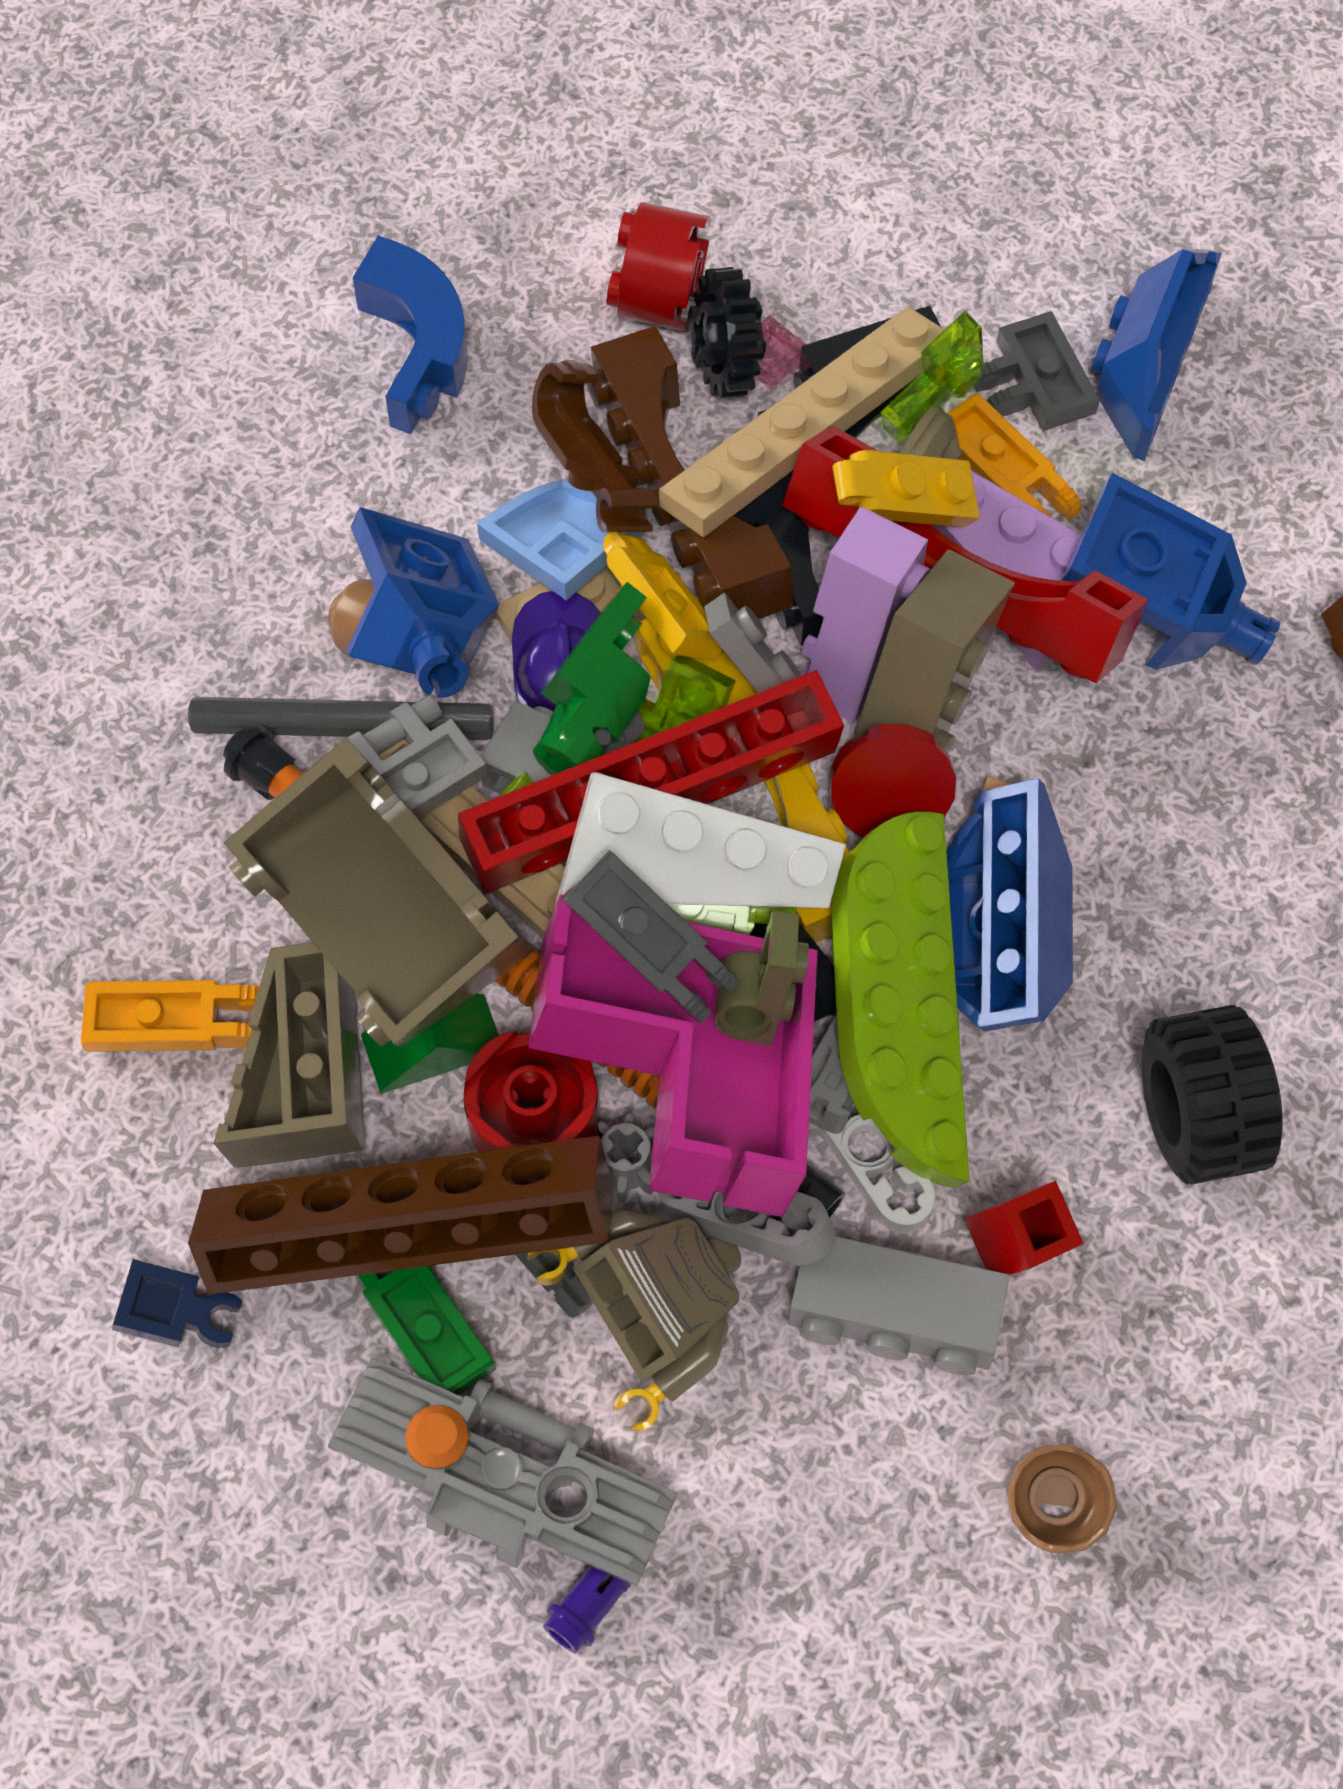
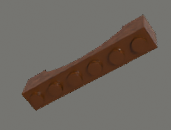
(638, 389)

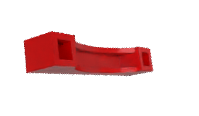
(1072, 622)

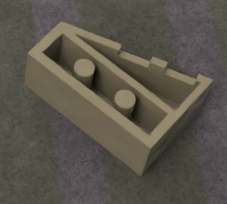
(936, 648)

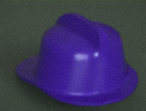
(543, 639)

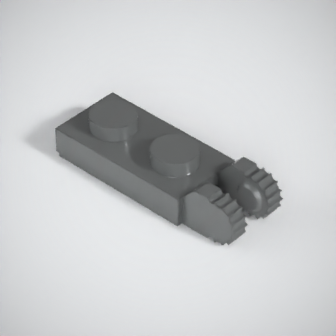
(645, 931)

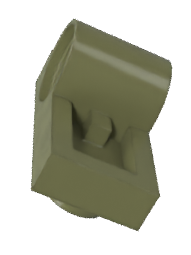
(765, 983)

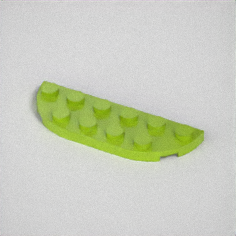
(901, 994)

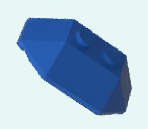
(1152, 343)
(1011, 908)

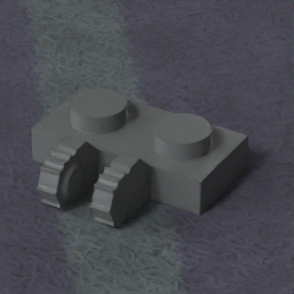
(1046, 374)

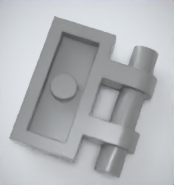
(432, 765)

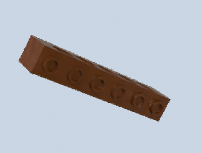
(403, 1215)

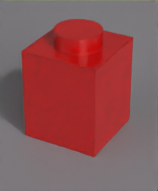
(1024, 1230)

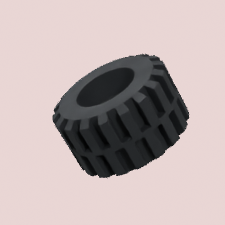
(1212, 1094)

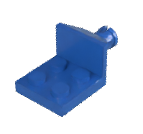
(1178, 565)
(425, 604)

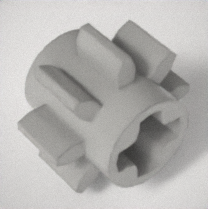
(628, 1139)

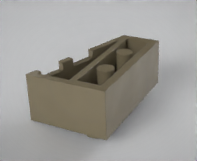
(300, 1066)

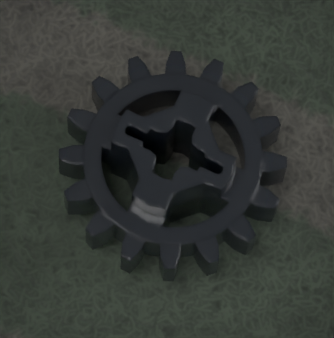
(726, 332)

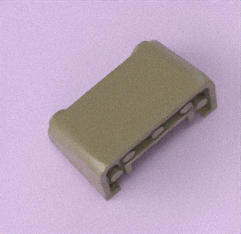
(375, 895)

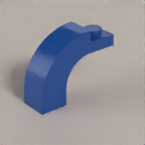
(419, 298)

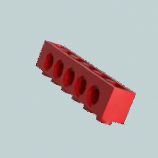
(693, 760)

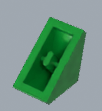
(437, 1050)

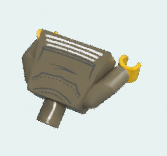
(660, 1297)

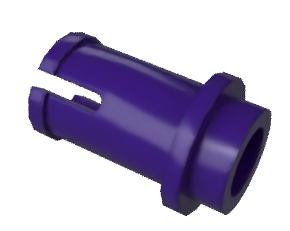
(583, 1610)

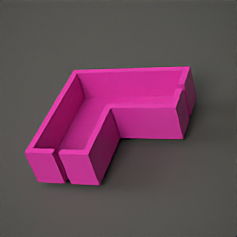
(726, 1107)

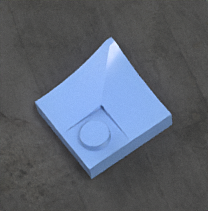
(550, 535)

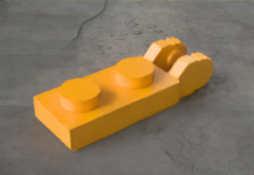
(1009, 459)
(163, 1015)

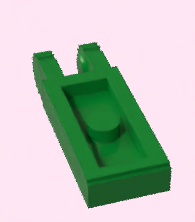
(427, 1328)

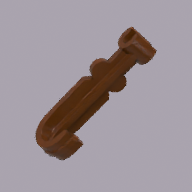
(585, 450)

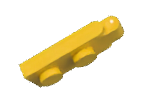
(908, 487)
(669, 603)

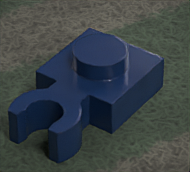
(163, 1303)

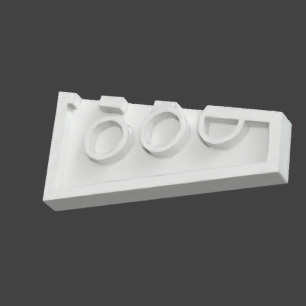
(700, 851)

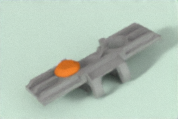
(492, 1491)

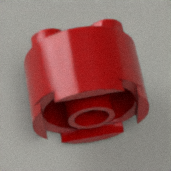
(658, 265)
(511, 1073)

